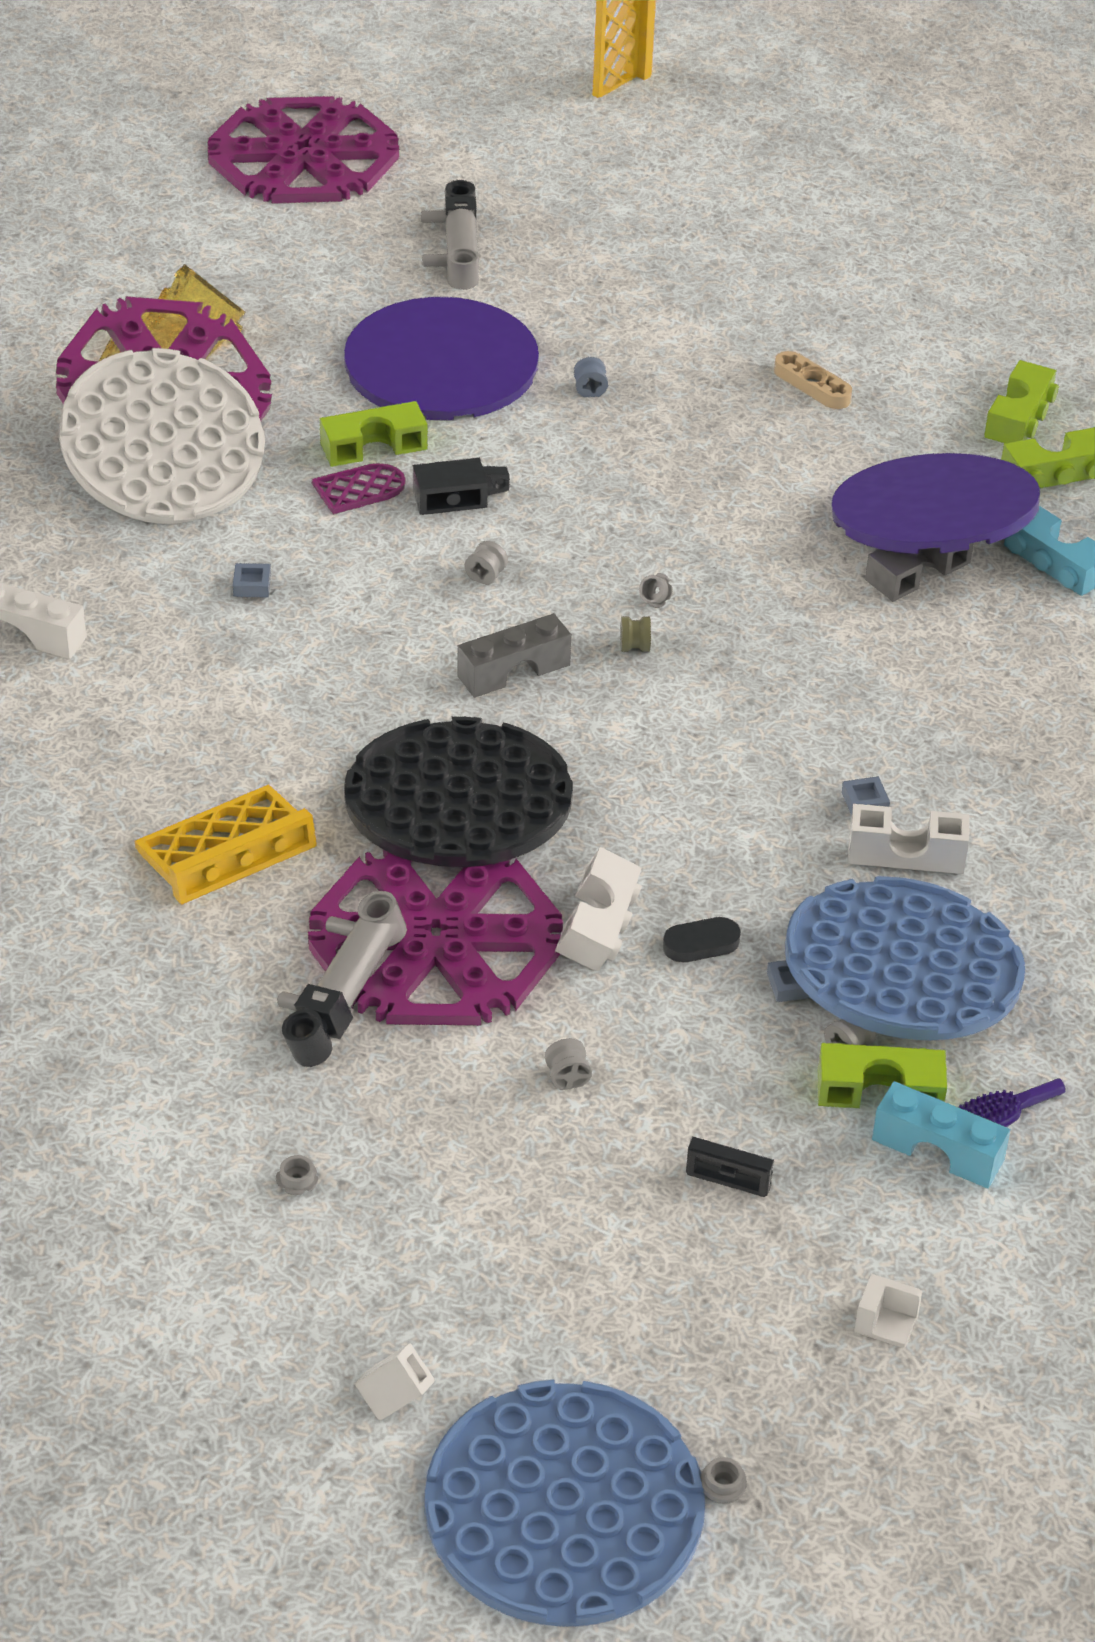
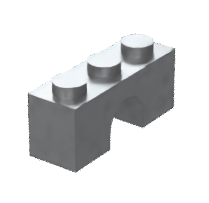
(900, 573)
(488, 659)

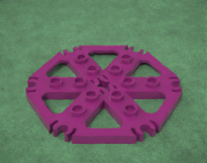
(289, 152)
(194, 341)
(454, 950)

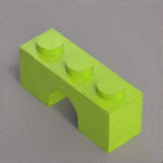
(1026, 402)
(396, 425)
(1055, 468)
(849, 1069)

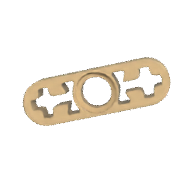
(828, 390)

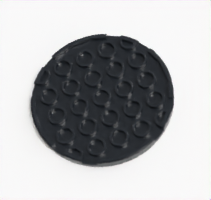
(458, 792)

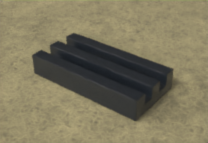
(729, 1167)

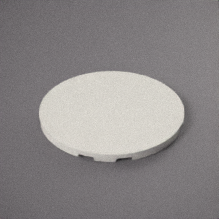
(161, 436)

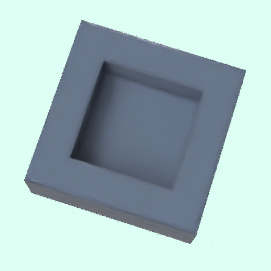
(251, 580)
(864, 791)
(783, 983)

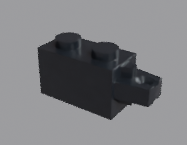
(457, 485)

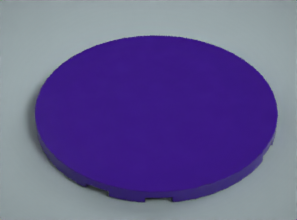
(443, 355)
(935, 502)

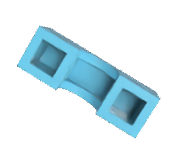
(1067, 562)
(971, 1142)

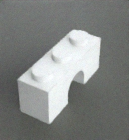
(935, 848)
(593, 930)

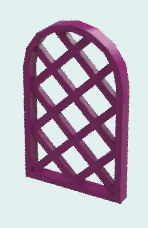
(359, 502)

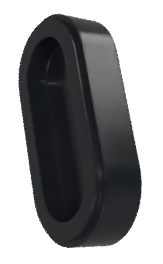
(701, 939)

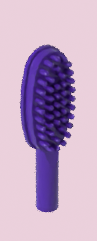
(1006, 1108)

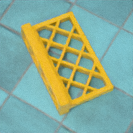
(635, 35)
(230, 856)

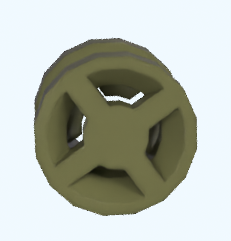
(635, 634)

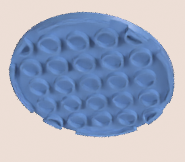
(904, 958)
(564, 1503)

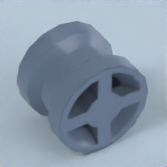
(596, 372)

